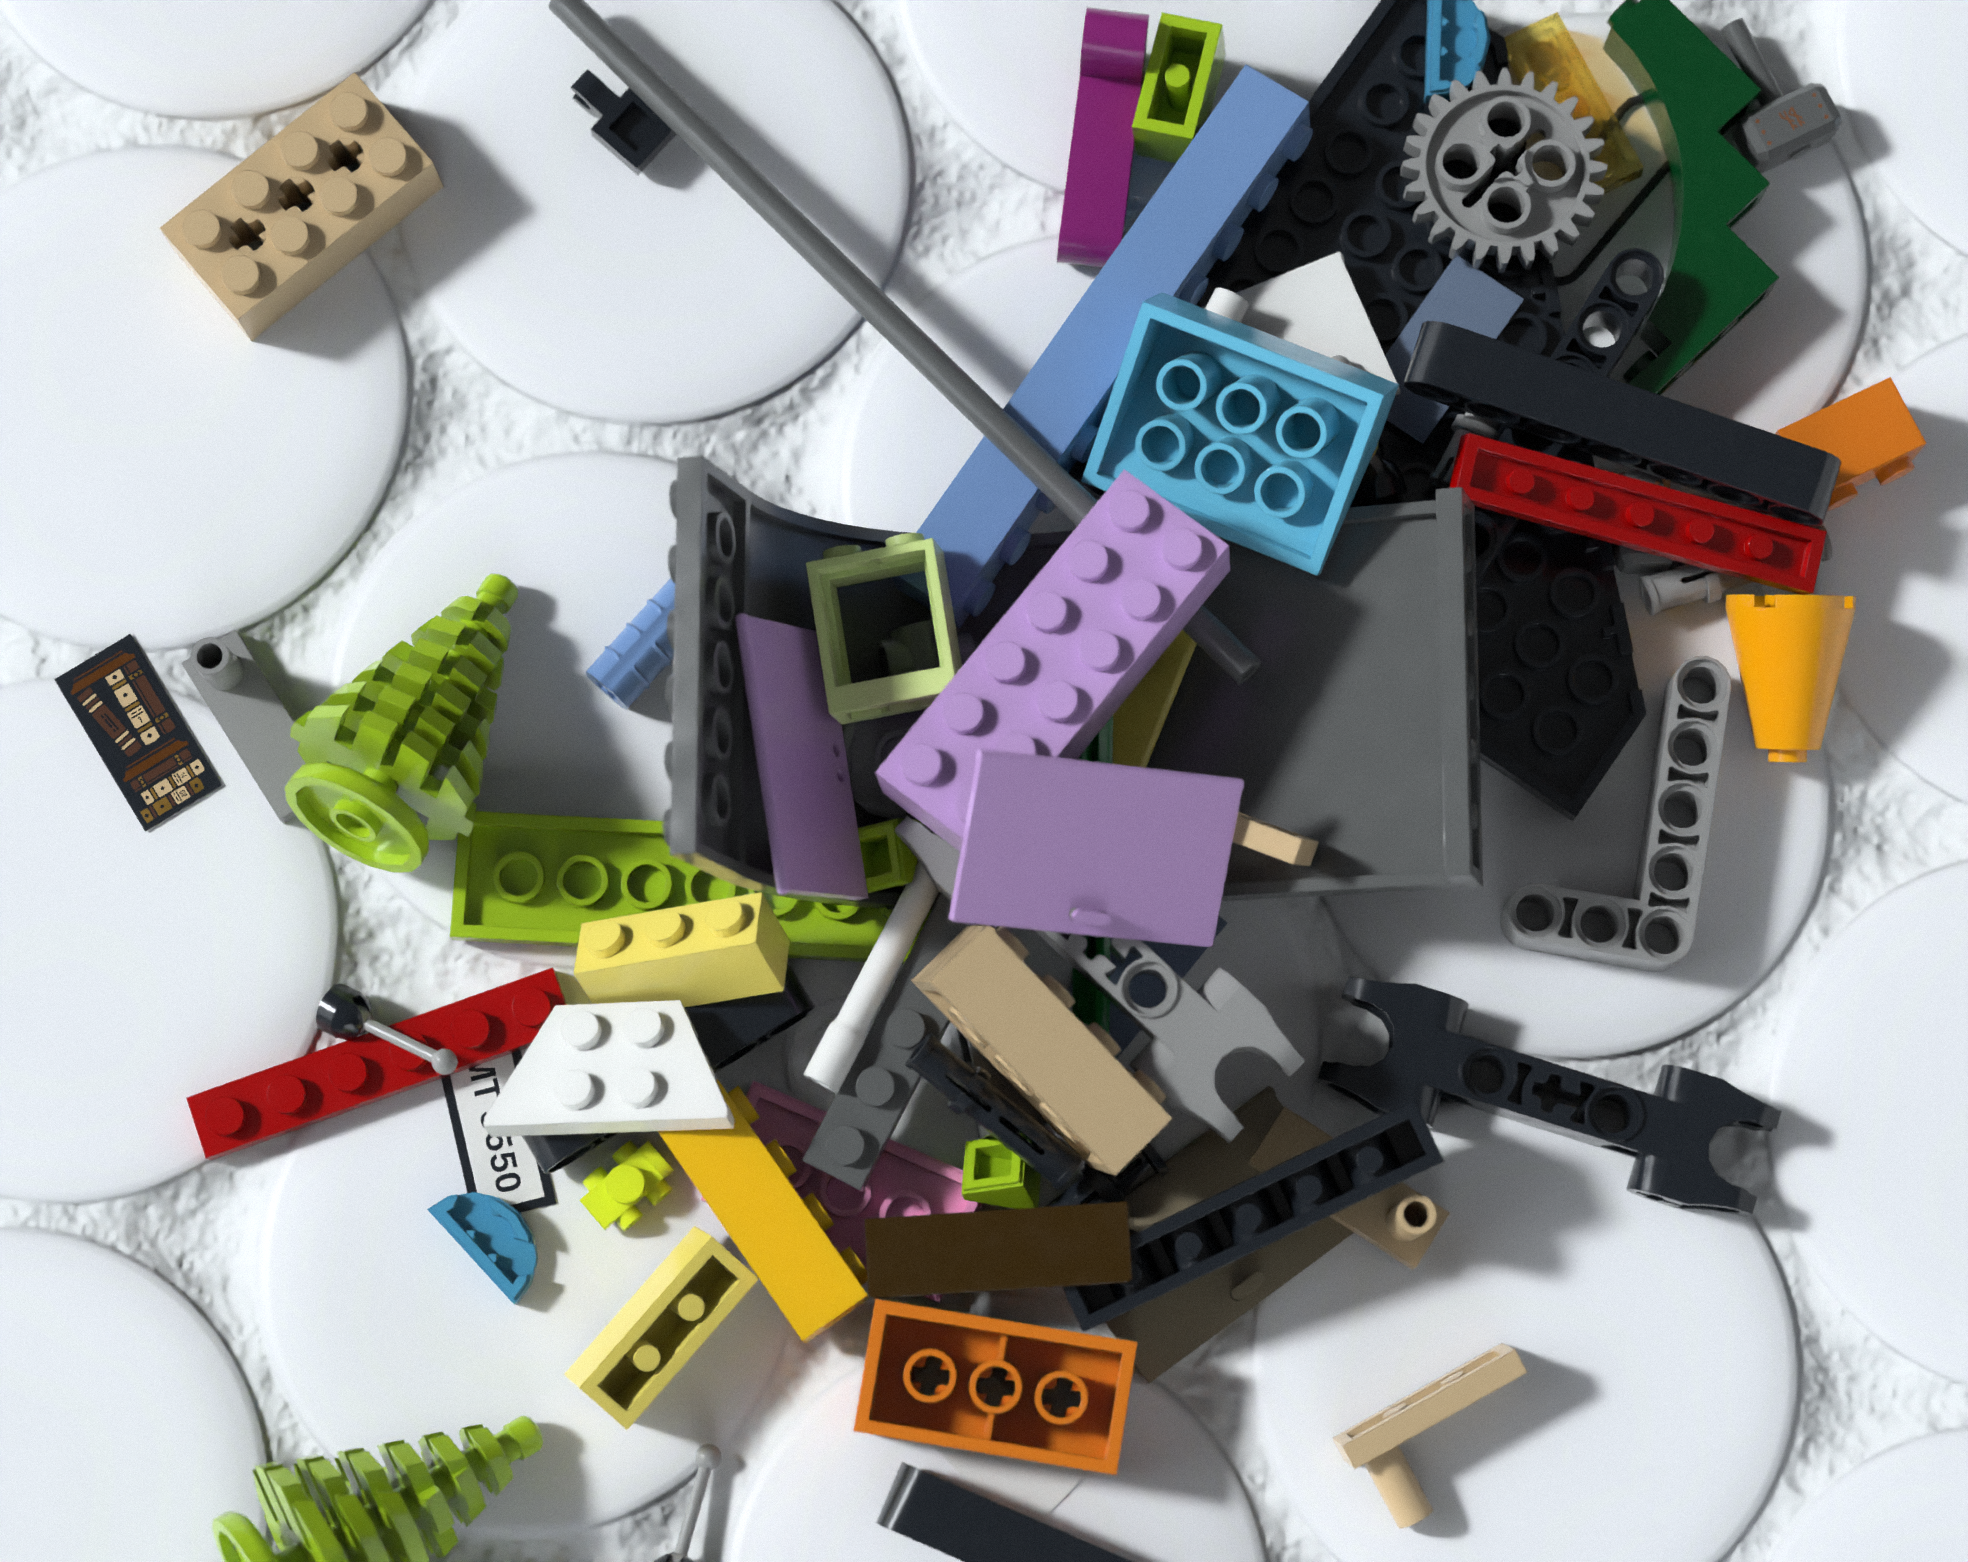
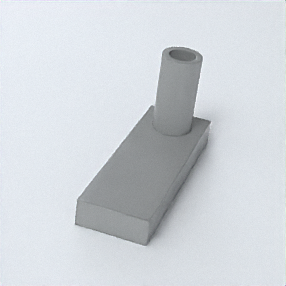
(247, 714)

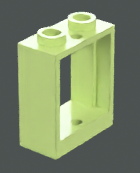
(891, 694)

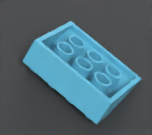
(1240, 430)

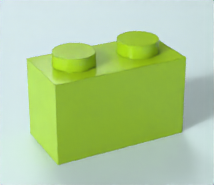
(1178, 86)

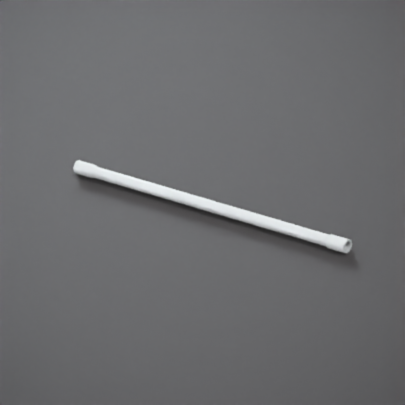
(847, 1032)

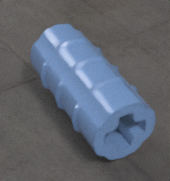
(637, 652)

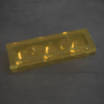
(1553, 56)

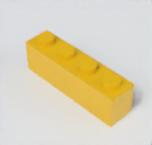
(769, 1220)

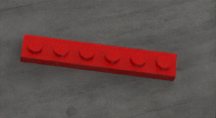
(1638, 514)
(371, 1067)

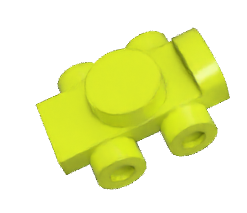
(615, 1194)

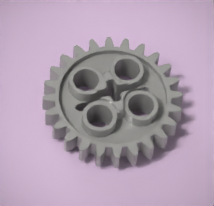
(1543, 206)

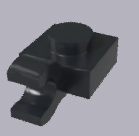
(624, 122)

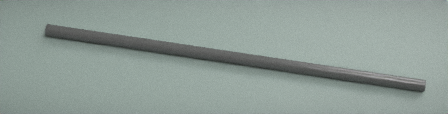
(868, 299)

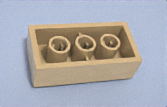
(297, 167)
(1042, 1048)

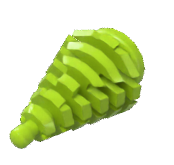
(407, 738)
(376, 1510)

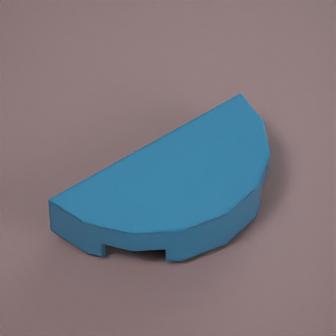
(1454, 45)
(493, 1237)

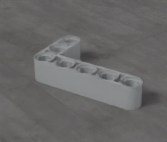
(1659, 843)

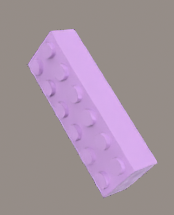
(1061, 651)

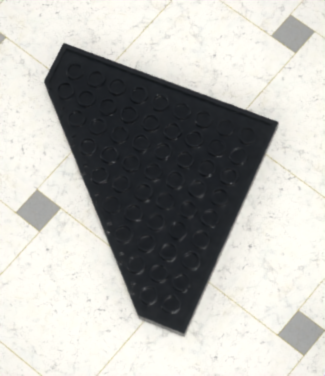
(1549, 612)

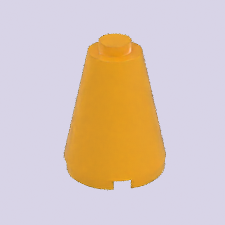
(1789, 666)

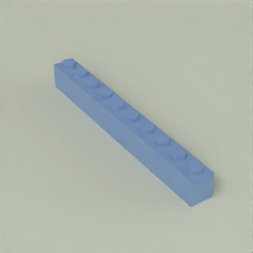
(1064, 396)

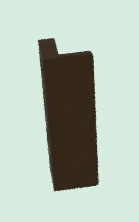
(999, 1250)

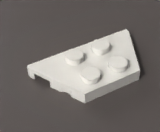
(611, 1074)

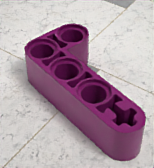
(1102, 136)

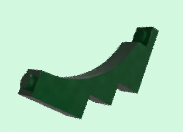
(1693, 102)

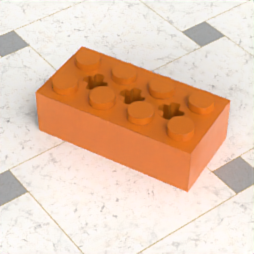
(970, 1348)

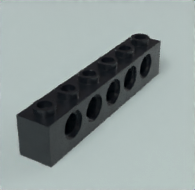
(1263, 1210)

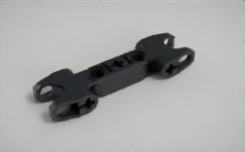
(1661, 1131)

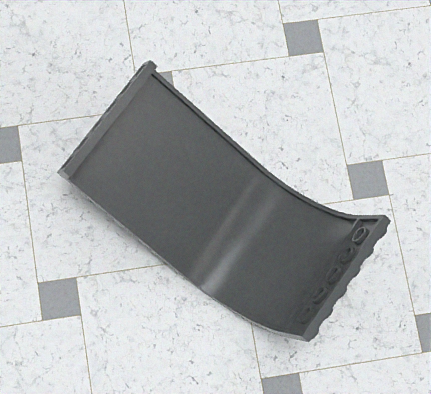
(1341, 734)

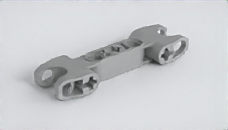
(1186, 1030)

